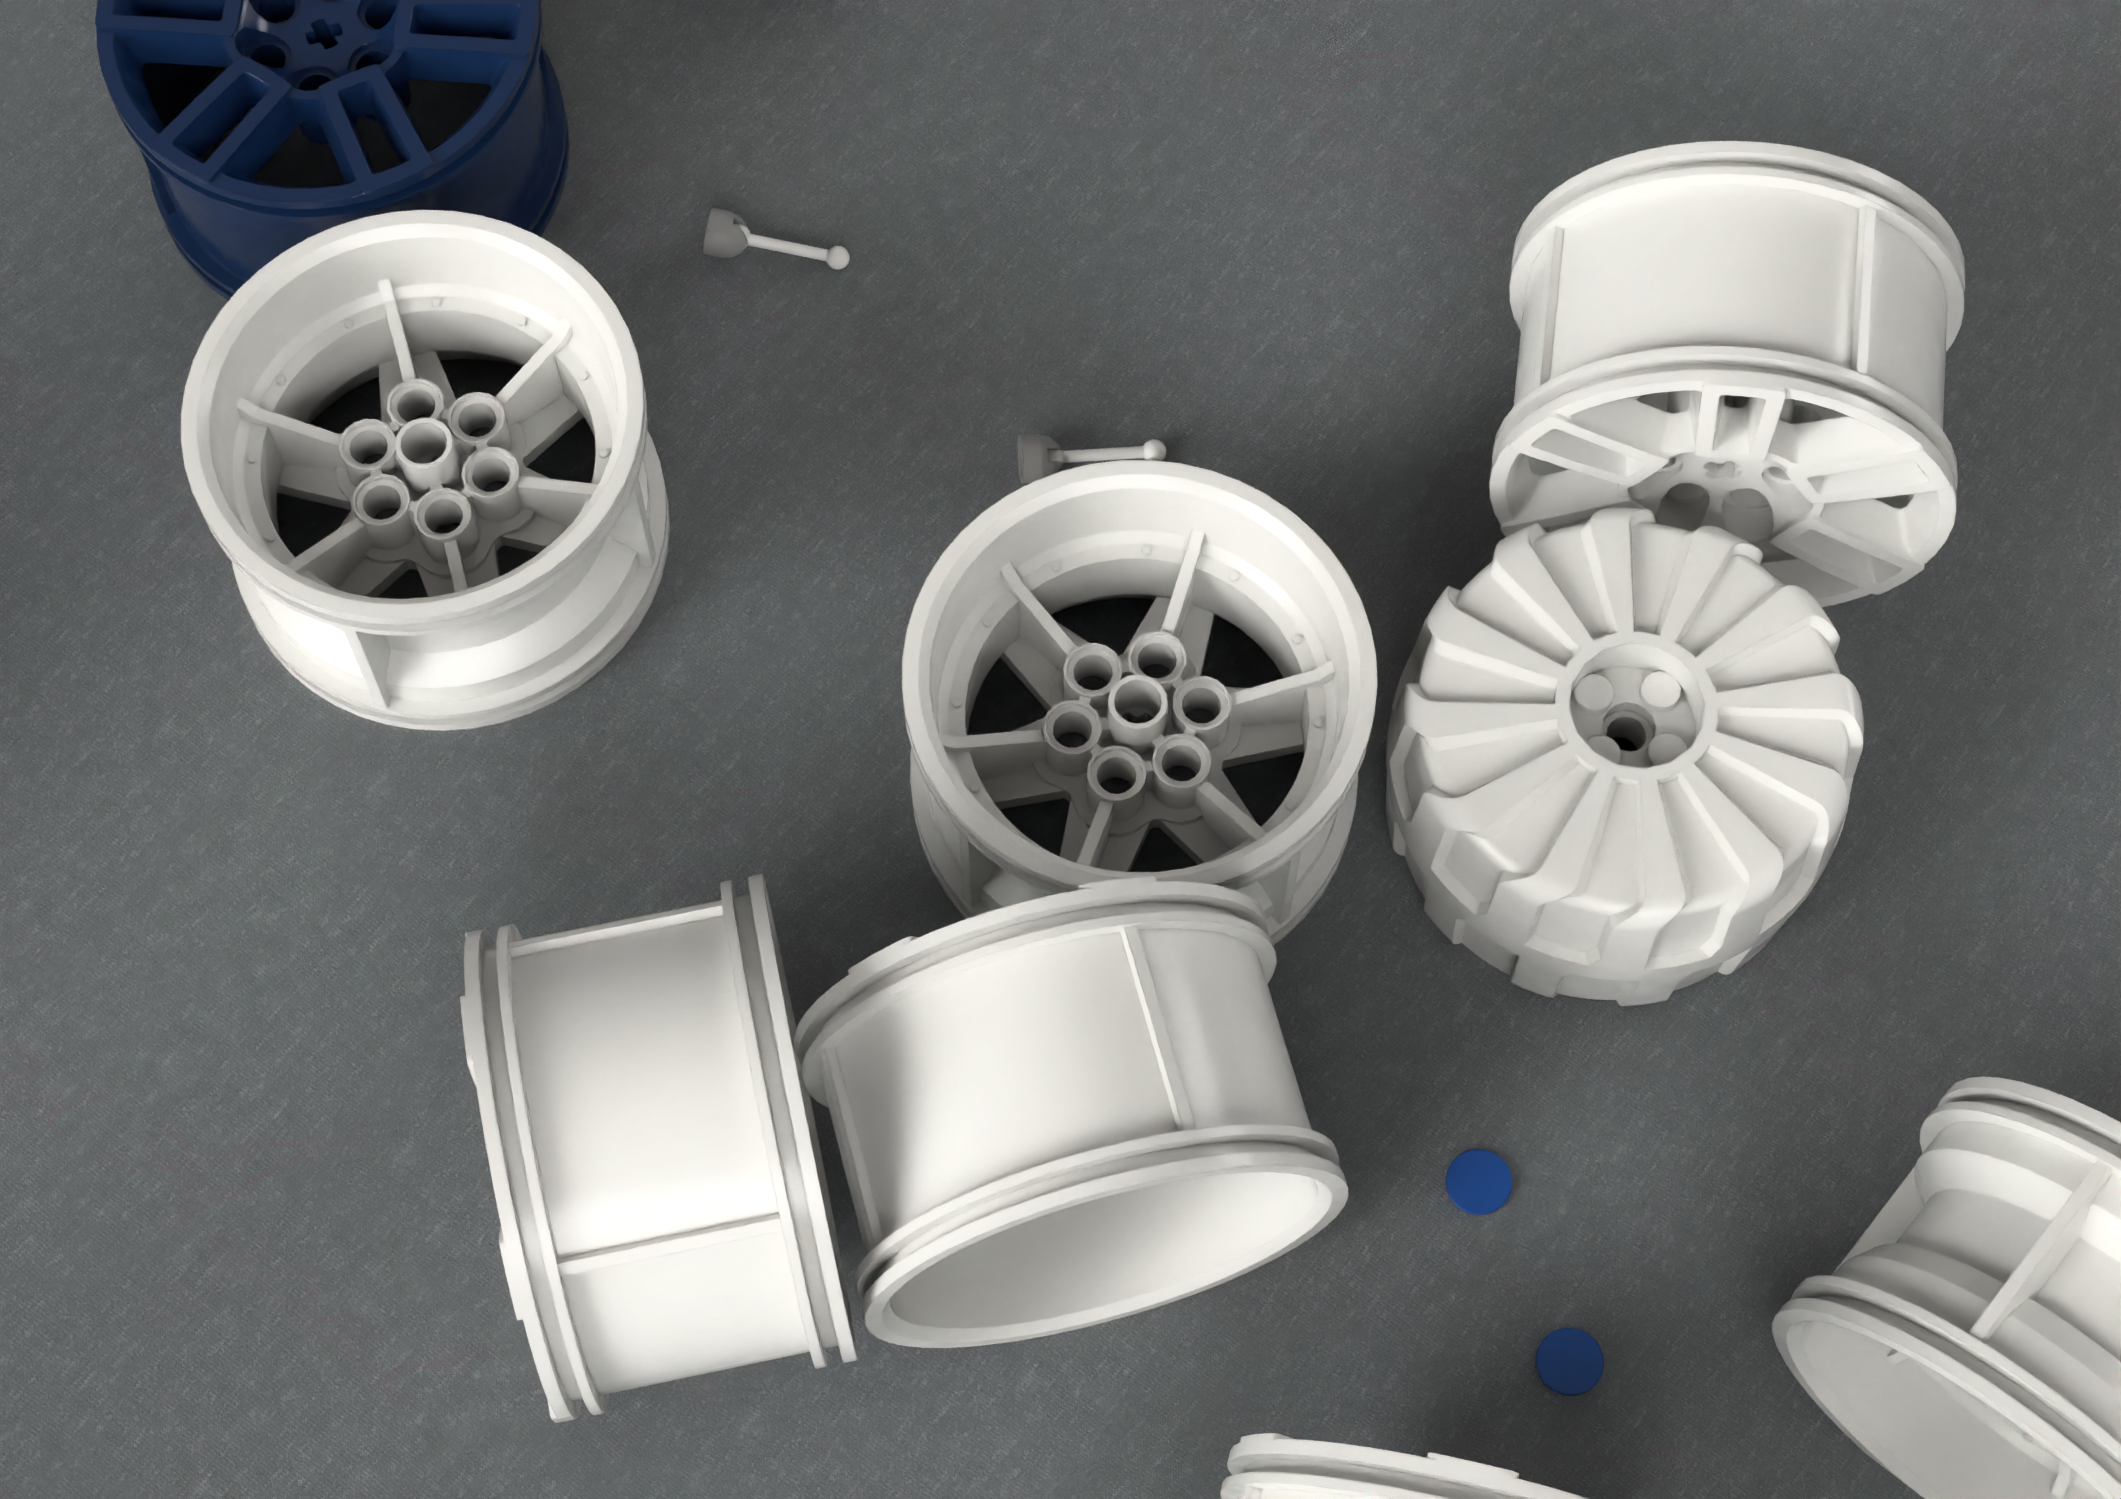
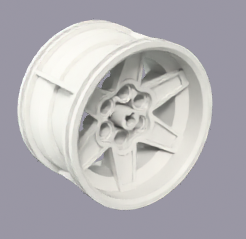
(390, 304)
(1200, 552)
(1981, 1306)

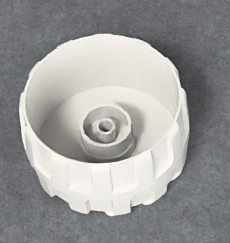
(1597, 860)

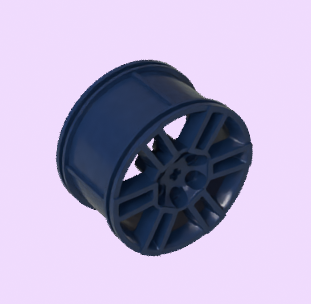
(322, 75)

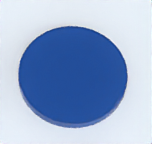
(1478, 1182)
(1569, 1361)

